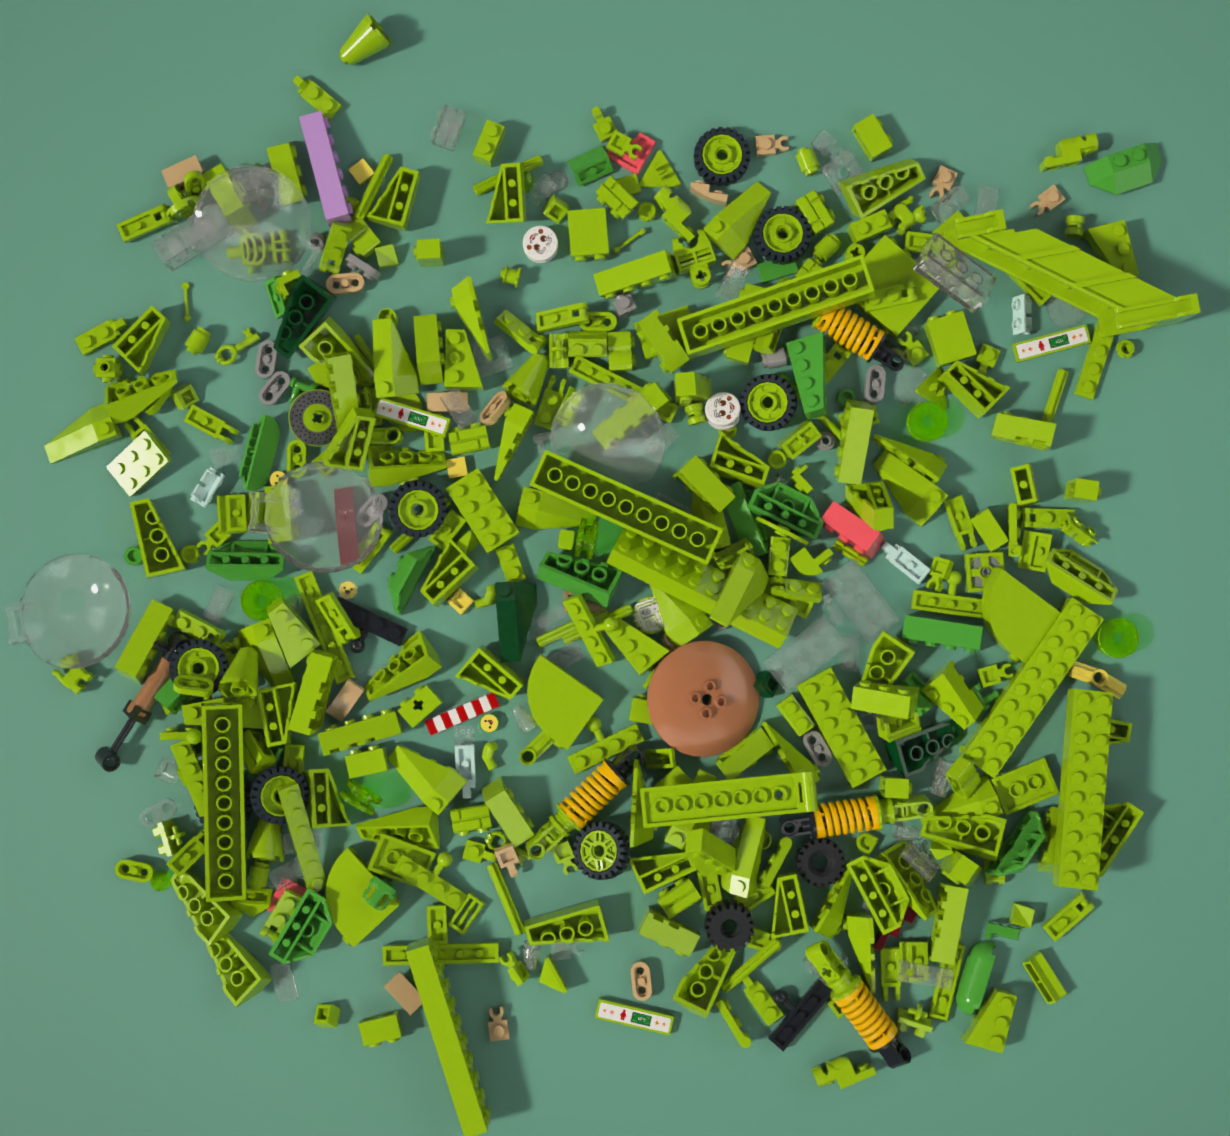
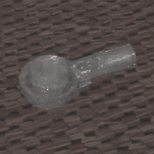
(295, 602)

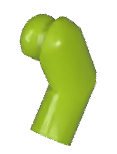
(488, 599)

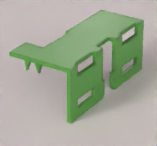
(998, 929)

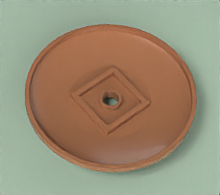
(677, 695)

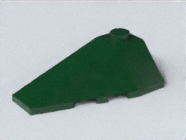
(304, 310)
(514, 616)
(917, 750)

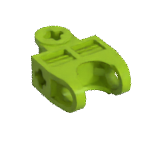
(695, 259)

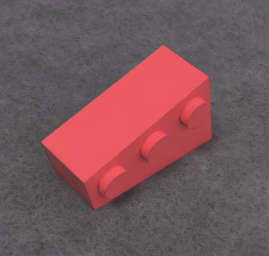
(852, 530)

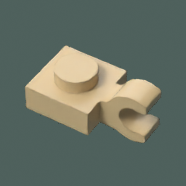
(507, 858)

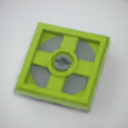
(979, 567)

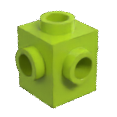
(114, 370)

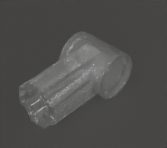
(940, 783)

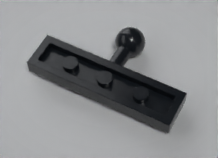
(373, 624)
(799, 1014)

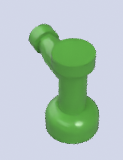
(298, 386)
(976, 687)

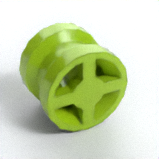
(857, 248)

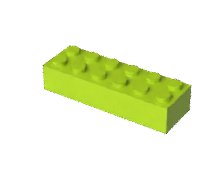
(840, 727)

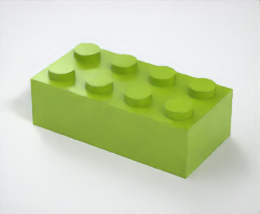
(483, 511)

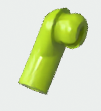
(487, 754)

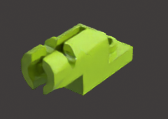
(1070, 152)
(676, 213)
(842, 1071)

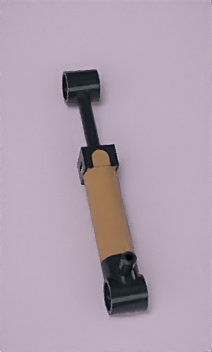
(140, 707)

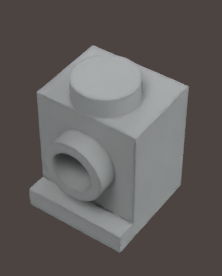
(624, 305)

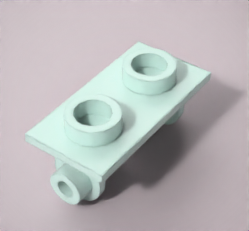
(1021, 306)
(204, 494)

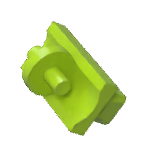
(558, 351)
(170, 836)
(916, 1018)

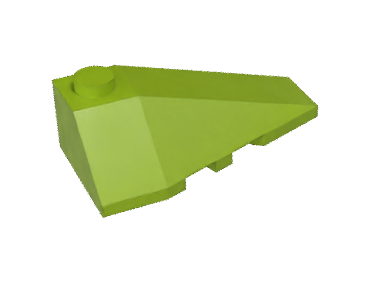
(737, 221)
(392, 366)
(128, 398)
(85, 433)
(391, 466)
(543, 511)
(270, 654)
(429, 780)
(981, 801)
(413, 825)
(677, 833)
(920, 897)
(210, 919)
(238, 969)
(702, 983)

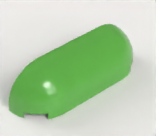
(259, 453)
(745, 520)
(975, 977)

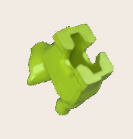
(905, 217)
(73, 679)

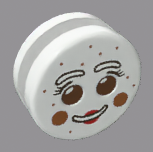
(540, 244)
(722, 411)

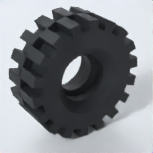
(823, 876)
(724, 912)

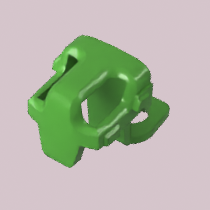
(383, 887)

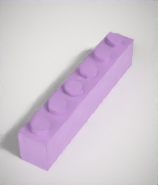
(325, 168)

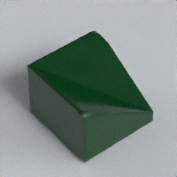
(766, 684)

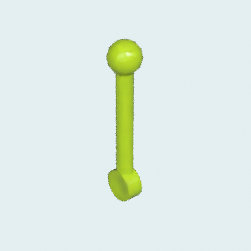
(616, 250)
(185, 286)

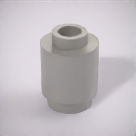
(775, 360)

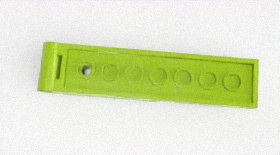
(728, 799)

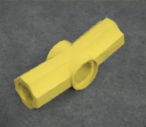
(1107, 683)

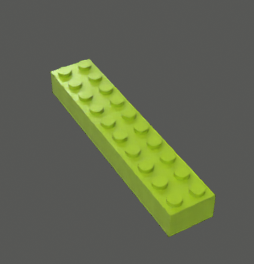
(776, 307)
(626, 507)
(698, 585)
(1031, 688)
(1082, 789)
(223, 801)
(448, 1036)

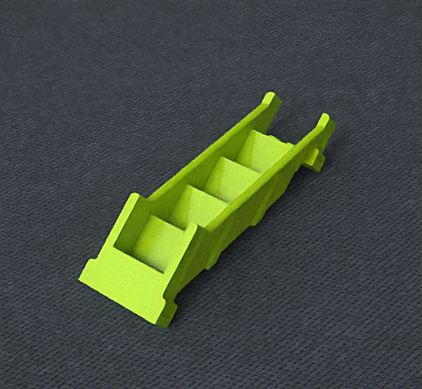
(1067, 273)

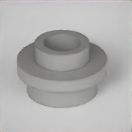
(825, 447)

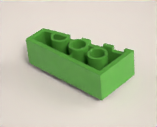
(809, 369)
(582, 577)
(943, 632)

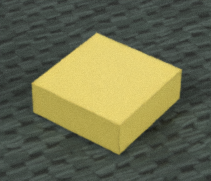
(361, 172)
(457, 467)
(460, 601)

